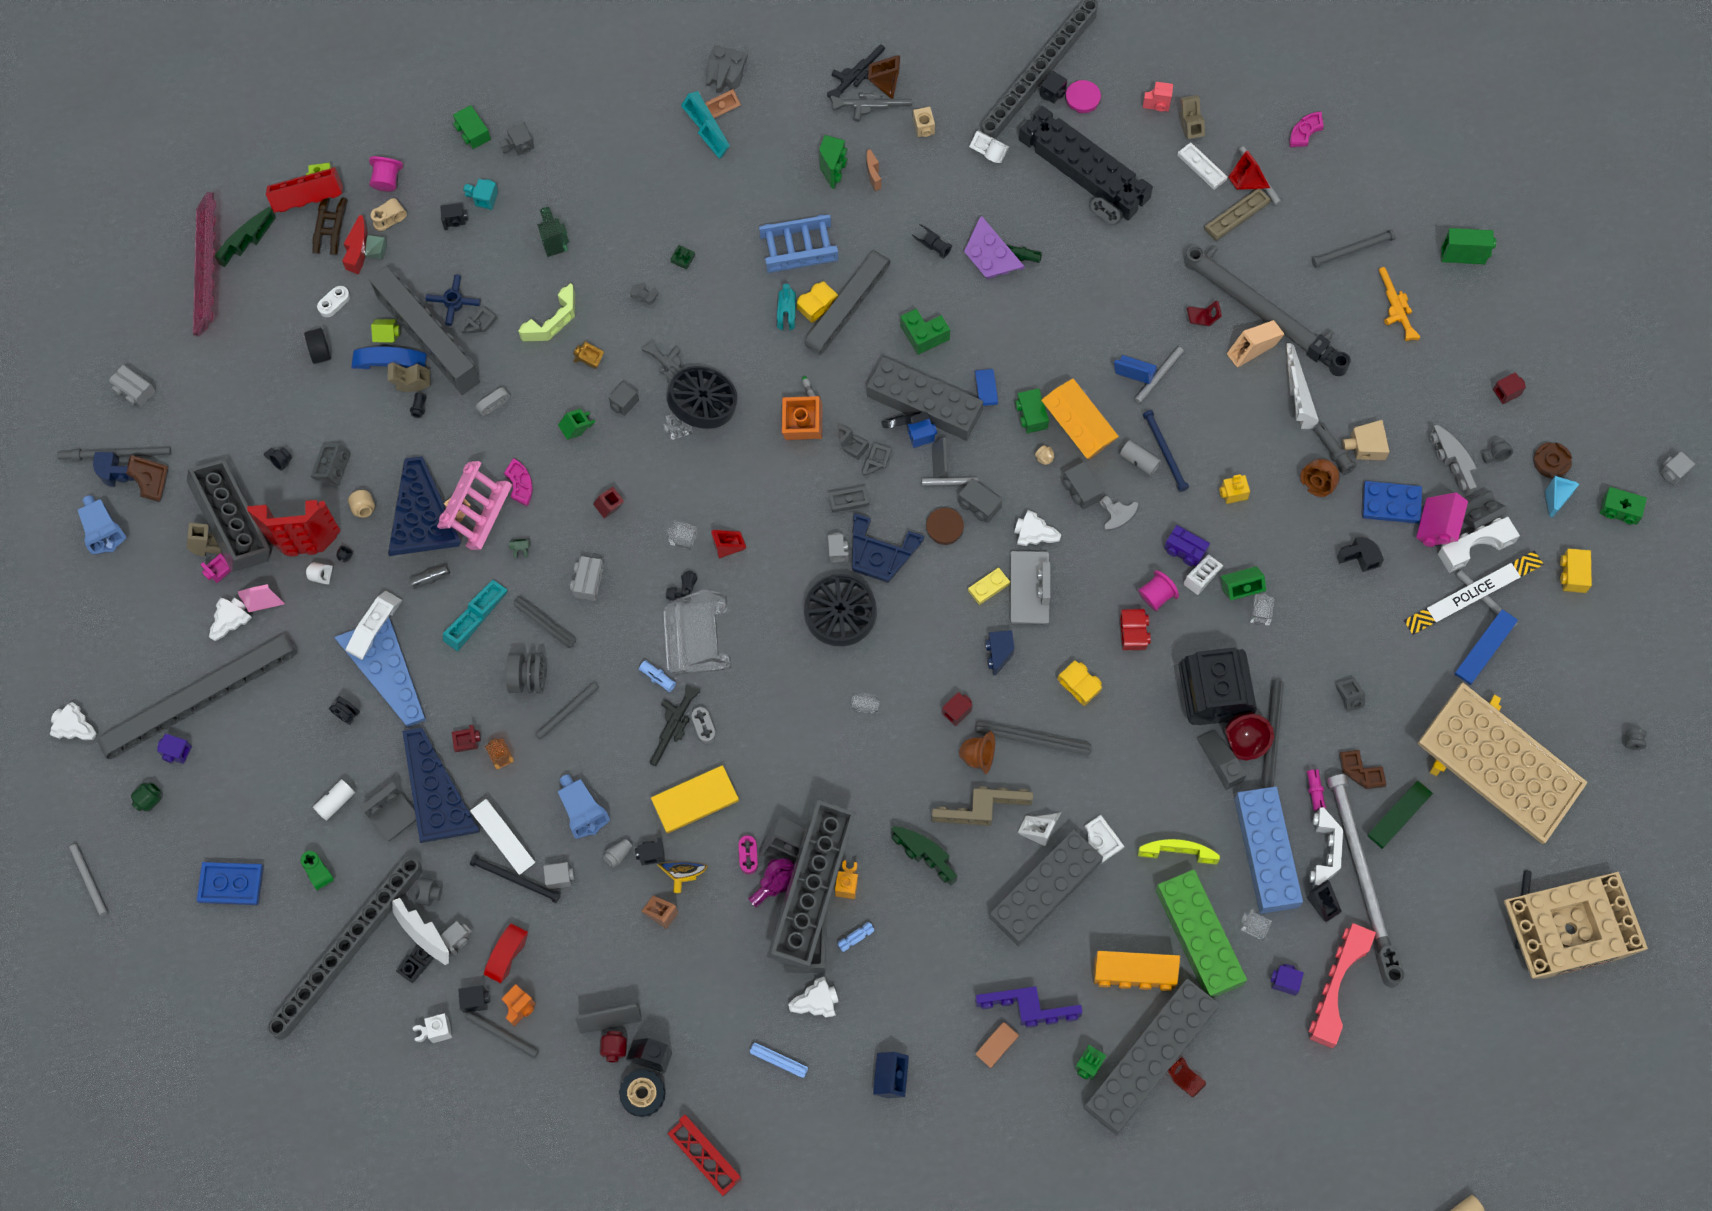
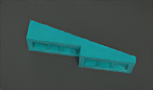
(709, 129)
(471, 619)

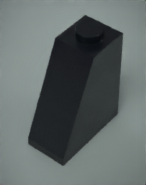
(650, 1054)

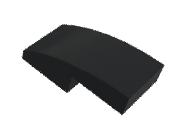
(414, 964)

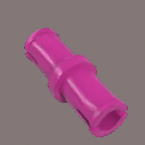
(1316, 789)

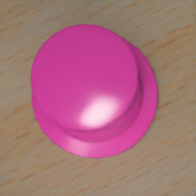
(384, 173)
(1158, 590)

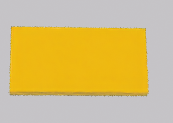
(694, 799)

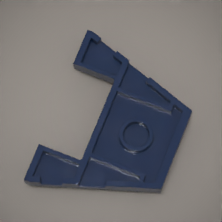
(877, 557)

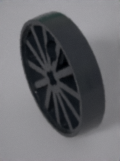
(702, 398)
(833, 607)

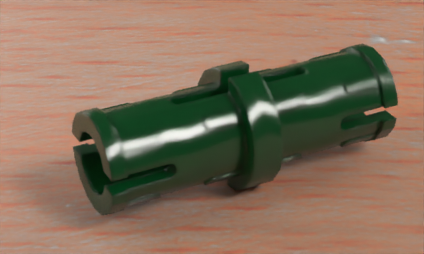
(1026, 254)

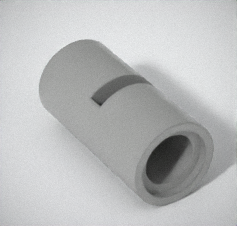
(1141, 457)

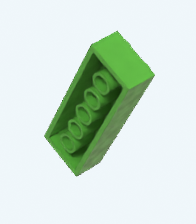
(1200, 934)

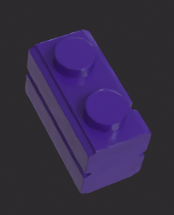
(1186, 546)

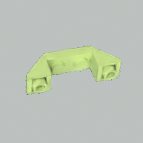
(533, 332)

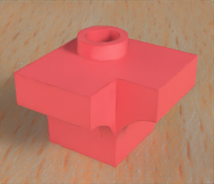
(1159, 97)

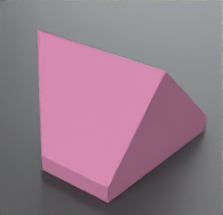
(259, 598)

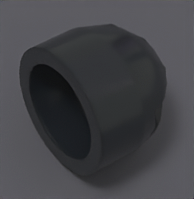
(344, 553)

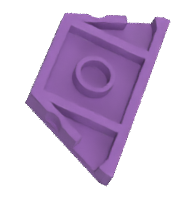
(990, 252)

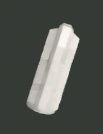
(1034, 530)
(228, 617)
(71, 724)
(817, 1000)

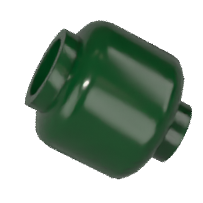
(146, 796)

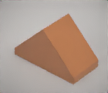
(660, 911)

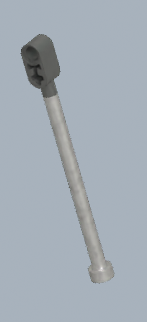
(1338, 784)

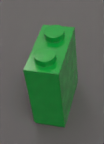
(1467, 246)

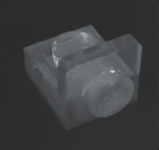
(1255, 924)

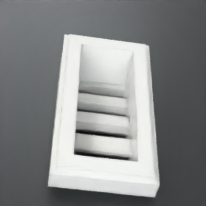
(1194, 582)

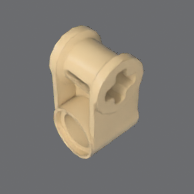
(389, 213)

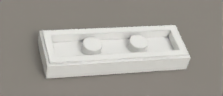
(1202, 166)

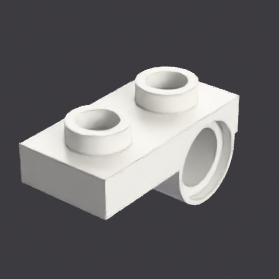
(989, 147)

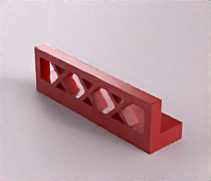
(710, 1150)

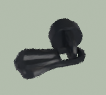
(688, 581)

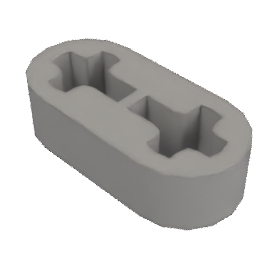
(493, 401)
(707, 724)

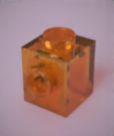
(499, 753)

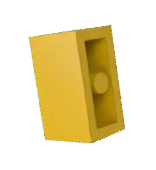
(1576, 570)

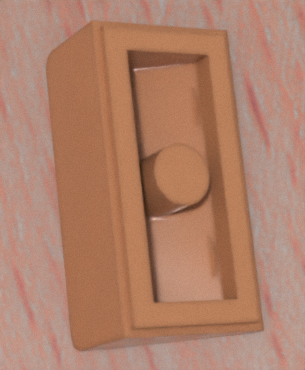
(723, 103)

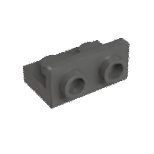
(331, 463)
(1483, 510)

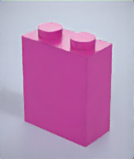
(1442, 519)

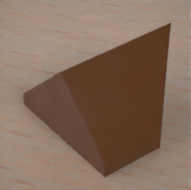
(885, 74)

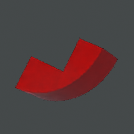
(505, 951)

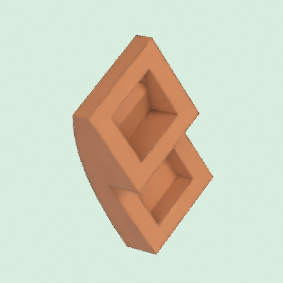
(873, 169)
(997, 1044)

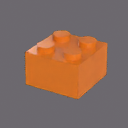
(802, 418)

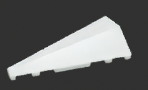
(1298, 388)

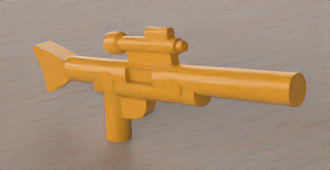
(1398, 303)

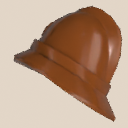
(979, 752)

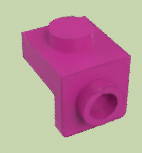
(216, 569)

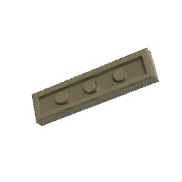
(1237, 214)

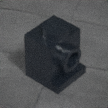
(453, 215)
(650, 852)

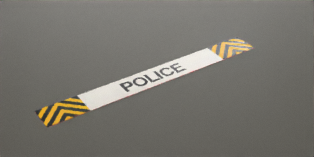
(1473, 592)

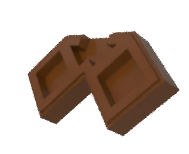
(1353, 768)

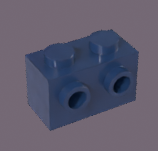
(891, 1075)

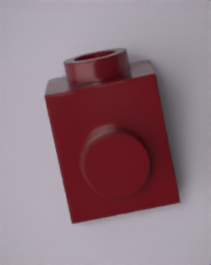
(466, 739)

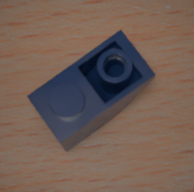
(1001, 649)

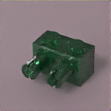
(552, 233)

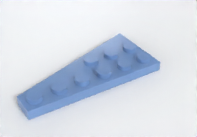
(388, 673)

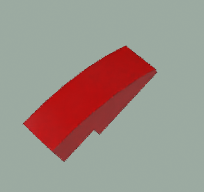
(355, 246)

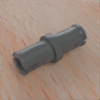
(429, 576)

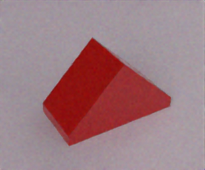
(727, 542)

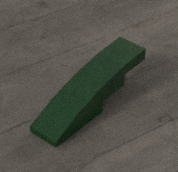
(248, 233)
(1399, 814)

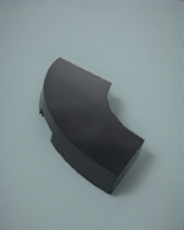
(903, 420)

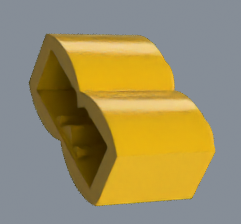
(816, 301)
(1080, 682)

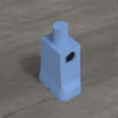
(99, 528)
(584, 813)

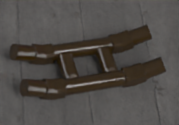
(333, 232)

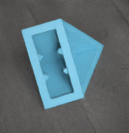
(1558, 493)

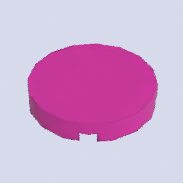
(1083, 96)

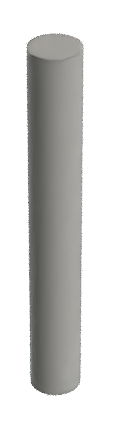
(947, 481)

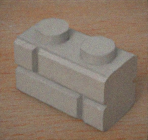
(132, 386)
(587, 578)

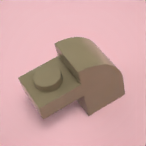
(1190, 117)
(409, 379)
(201, 541)

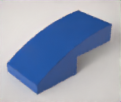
(986, 387)

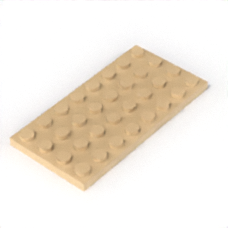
(1502, 763)

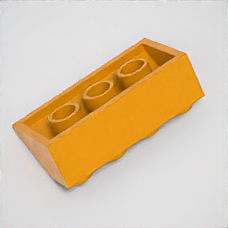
(1080, 418)
(1136, 970)

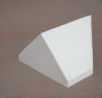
(1039, 827)

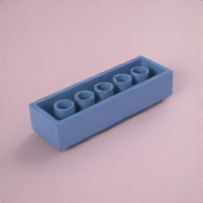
(1268, 850)

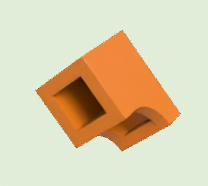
(518, 1004)

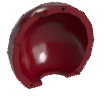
(1249, 735)

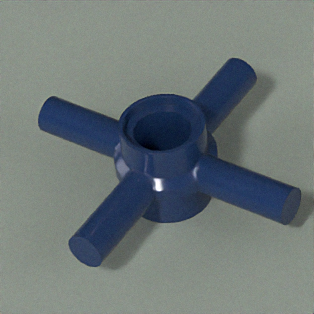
(453, 306)

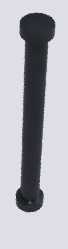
(476, 861)

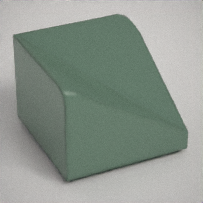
(375, 247)

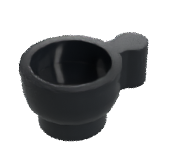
(279, 458)

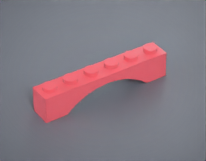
(1328, 1022)

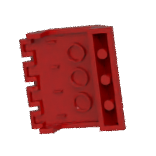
(297, 534)

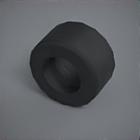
(317, 345)

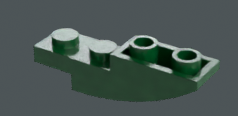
(919, 846)

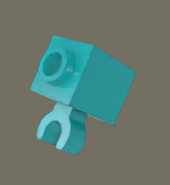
(483, 194)

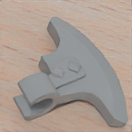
(1118, 512)

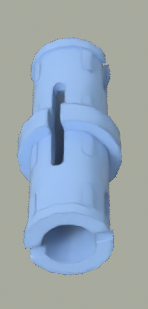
(657, 676)

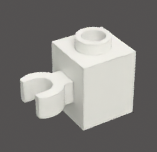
(436, 1029)

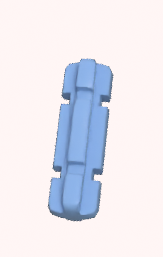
(855, 936)

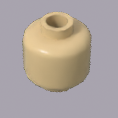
(361, 503)

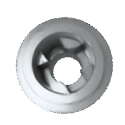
(617, 853)

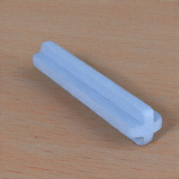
(778, 1060)

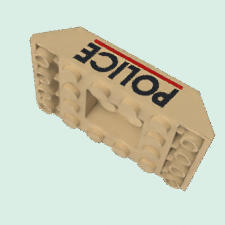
(1596, 910)

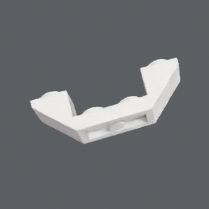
(371, 623)
(1326, 824)

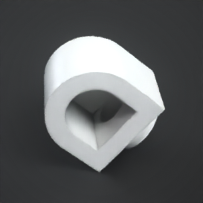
(315, 572)

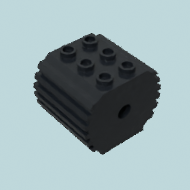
(1216, 685)

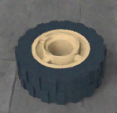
(639, 1080)

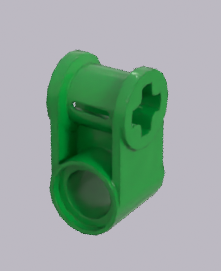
(317, 872)

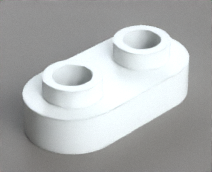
(335, 301)

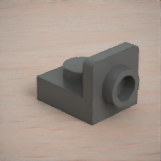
(1352, 694)

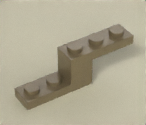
(982, 806)

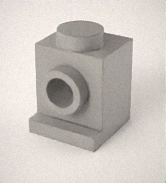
(837, 548)
(456, 937)

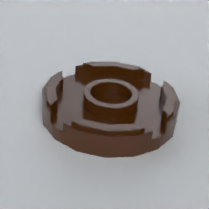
(1552, 460)
(945, 526)

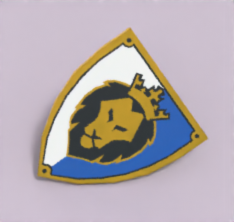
(682, 872)

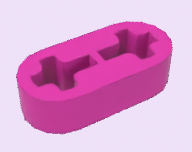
(743, 855)

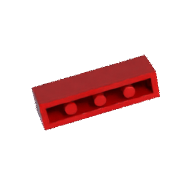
(304, 190)

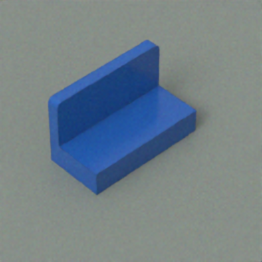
(1135, 369)

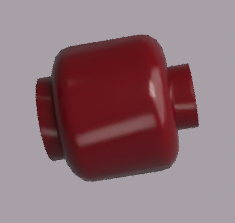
(613, 1046)

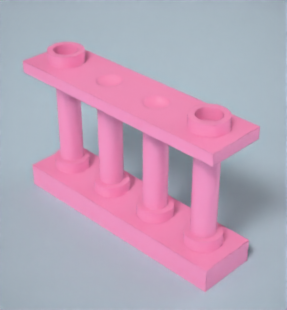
(491, 505)

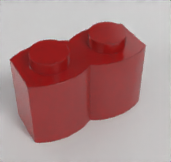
(1133, 629)

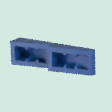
(1486, 647)

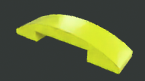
(1204, 854)

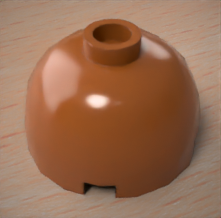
(1320, 477)

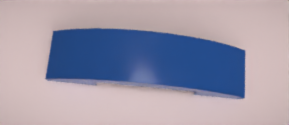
(382, 356)

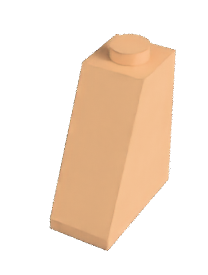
(1254, 342)

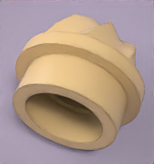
(1045, 455)

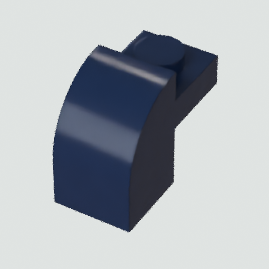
(107, 468)

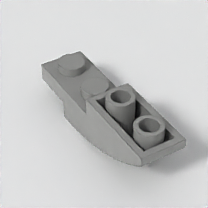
(1453, 453)

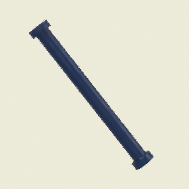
(1182, 486)

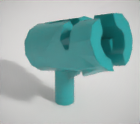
(787, 304)

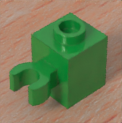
(575, 423)
(1090, 1063)

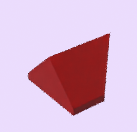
(1248, 174)

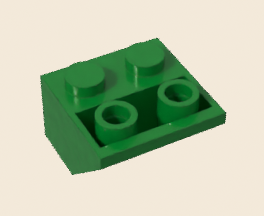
(832, 159)

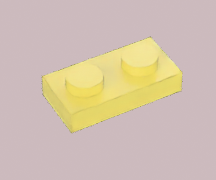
(988, 586)

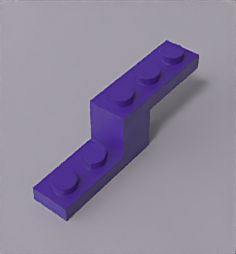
(1028, 1006)

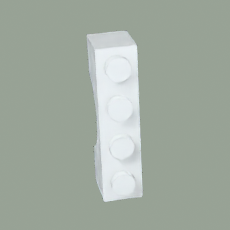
(1498, 534)

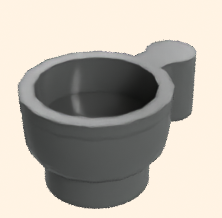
(1500, 451)

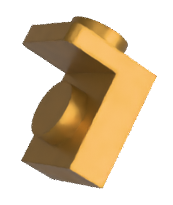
(588, 354)

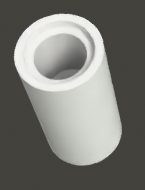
(334, 800)

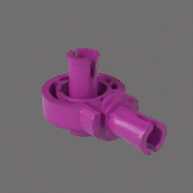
(775, 880)

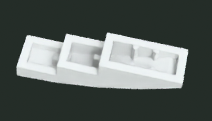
(502, 836)
(423, 934)

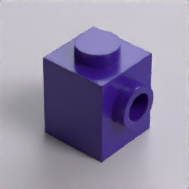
(173, 749)
(1287, 979)

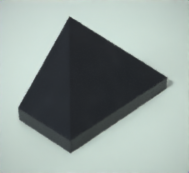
(1324, 901)

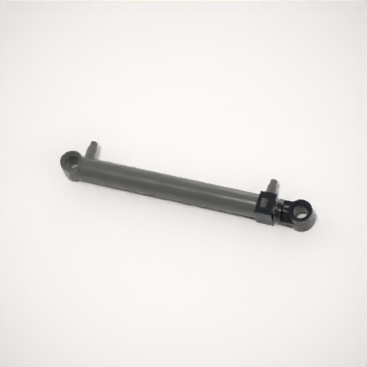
(1316, 346)

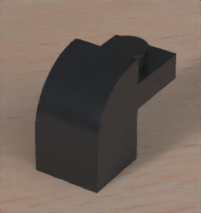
(1364, 551)

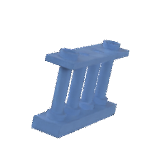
(798, 259)

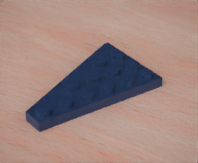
(419, 513)

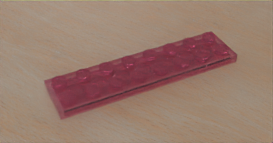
(204, 264)

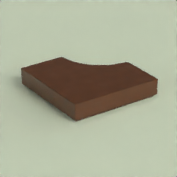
(148, 475)

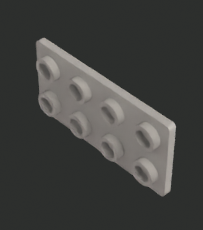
(1030, 587)

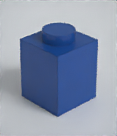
(922, 433)

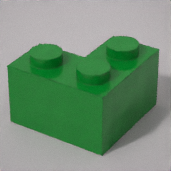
(924, 335)

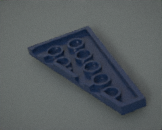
(435, 798)

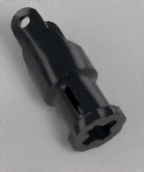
(934, 242)

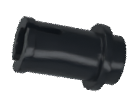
(418, 405)

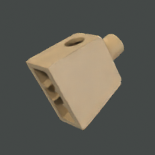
(1368, 442)

